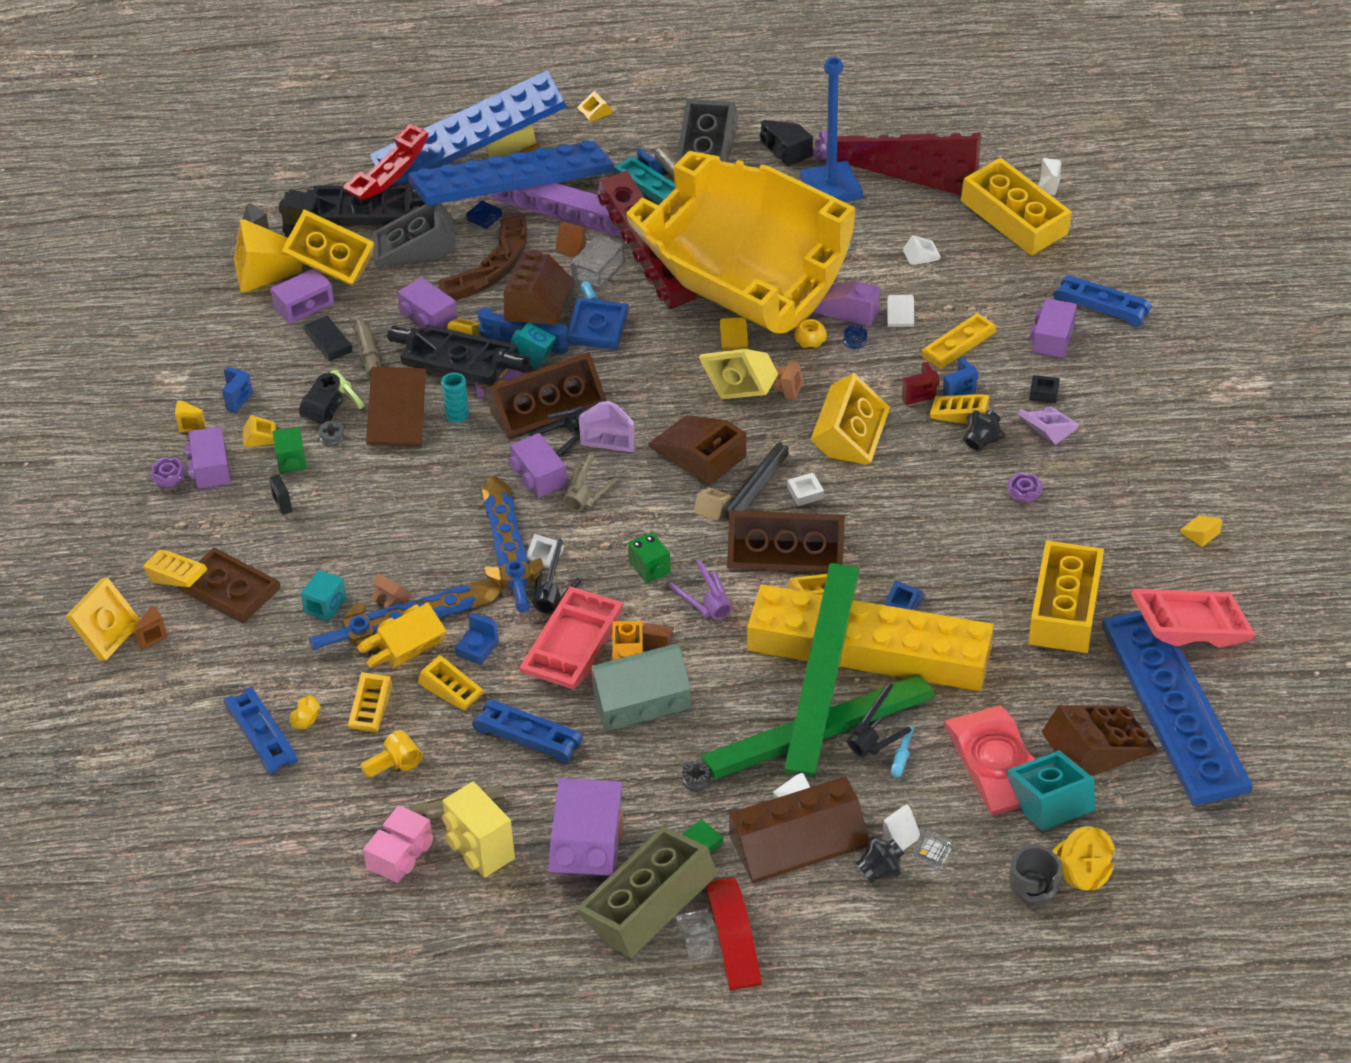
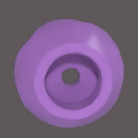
(821, 146)
(168, 472)
(1024, 488)

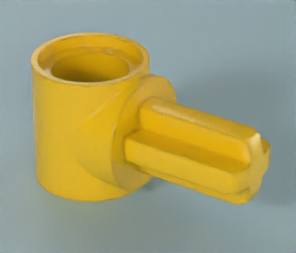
(398, 753)

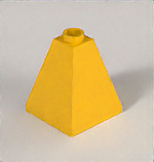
(260, 258)

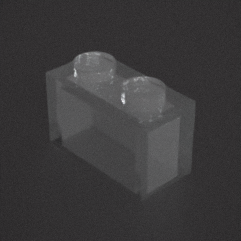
(598, 261)

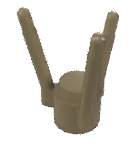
(579, 493)

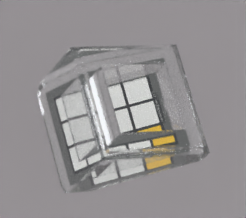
(932, 848)

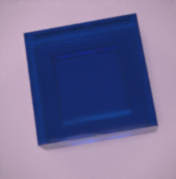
(484, 214)

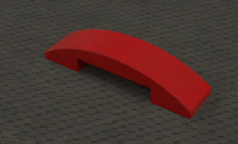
(392, 166)
(733, 933)

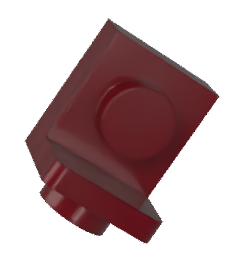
(920, 386)

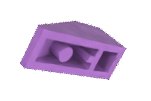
(851, 302)

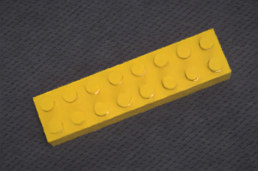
(877, 638)

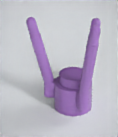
(715, 601)

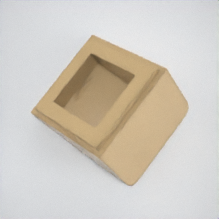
(712, 503)

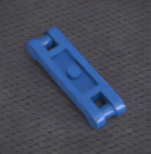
(1103, 299)
(495, 328)
(260, 729)
(527, 730)

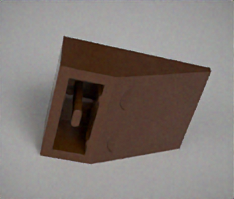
(702, 446)
(1097, 736)

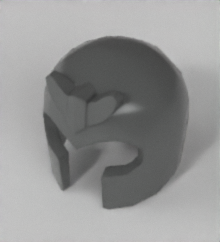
(1035, 875)

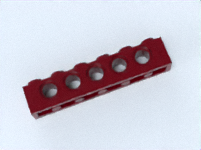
(618, 196)

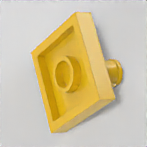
(103, 619)

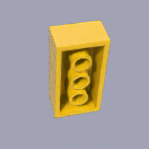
(1016, 206)
(1066, 596)

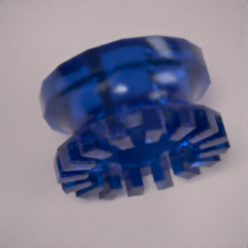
(858, 332)

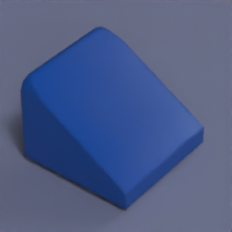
(650, 161)
(904, 596)

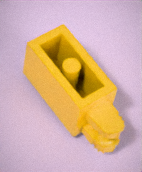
(405, 636)

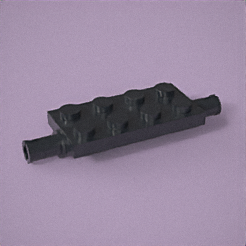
(379, 209)
(457, 352)

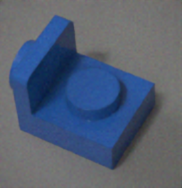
(961, 382)
(237, 389)
(478, 640)

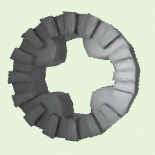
(330, 426)
(696, 768)

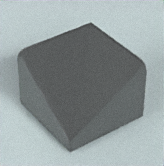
(256, 216)

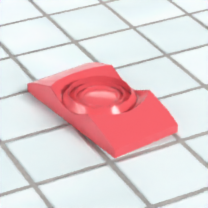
(1193, 616)
(572, 638)
(989, 747)

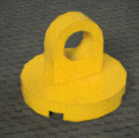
(1086, 858)

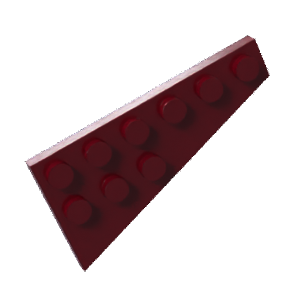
(915, 157)

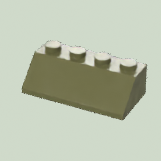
(648, 890)

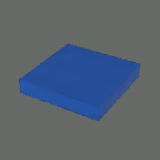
(597, 323)

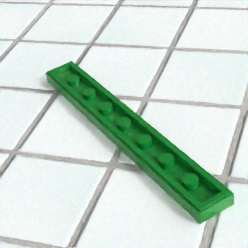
(822, 671)
(841, 718)

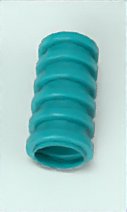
(455, 397)

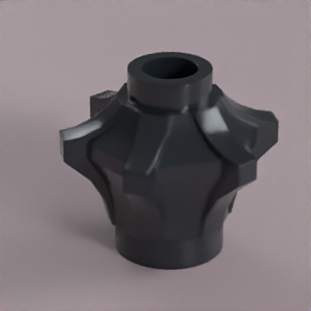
(982, 429)
(881, 859)

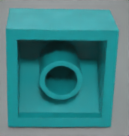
(1052, 790)

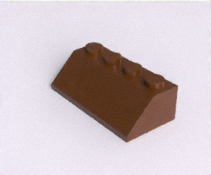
(537, 290)
(528, 399)
(785, 540)
(798, 829)

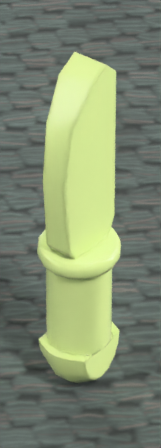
(345, 387)

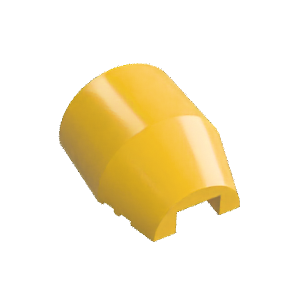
(745, 228)

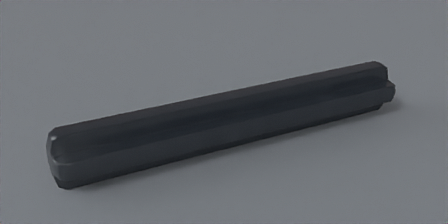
(758, 478)

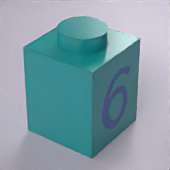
(533, 343)
(323, 595)

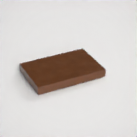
(396, 406)
(232, 586)

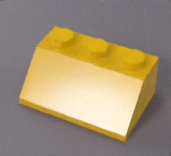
(329, 248)
(850, 421)

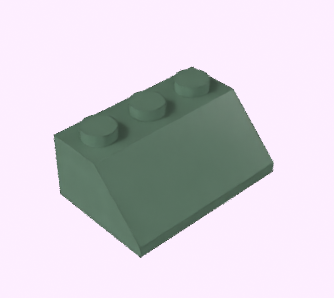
(641, 687)

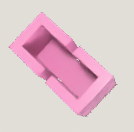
(397, 852)

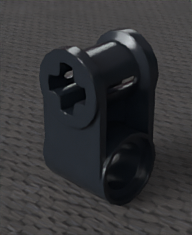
(322, 399)

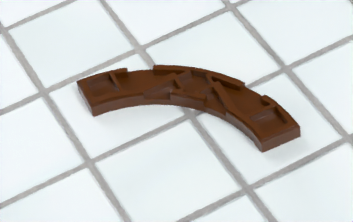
(495, 266)

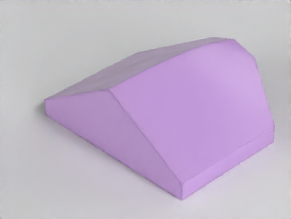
(1049, 423)
(607, 428)

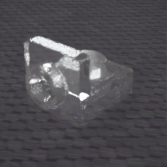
(699, 934)

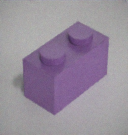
(302, 295)
(426, 304)
(1053, 327)
(208, 457)
(538, 465)

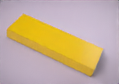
(958, 341)

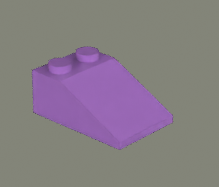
(585, 827)

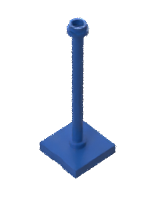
(834, 178)

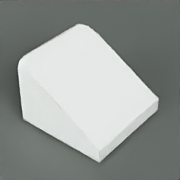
(920, 250)
(900, 310)
(542, 548)
(901, 827)

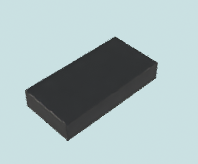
(328, 338)

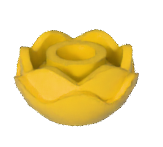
(810, 333)
(306, 713)

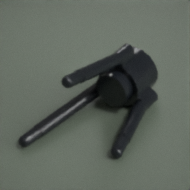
(571, 422)
(548, 597)
(865, 737)

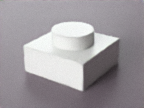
(805, 489)

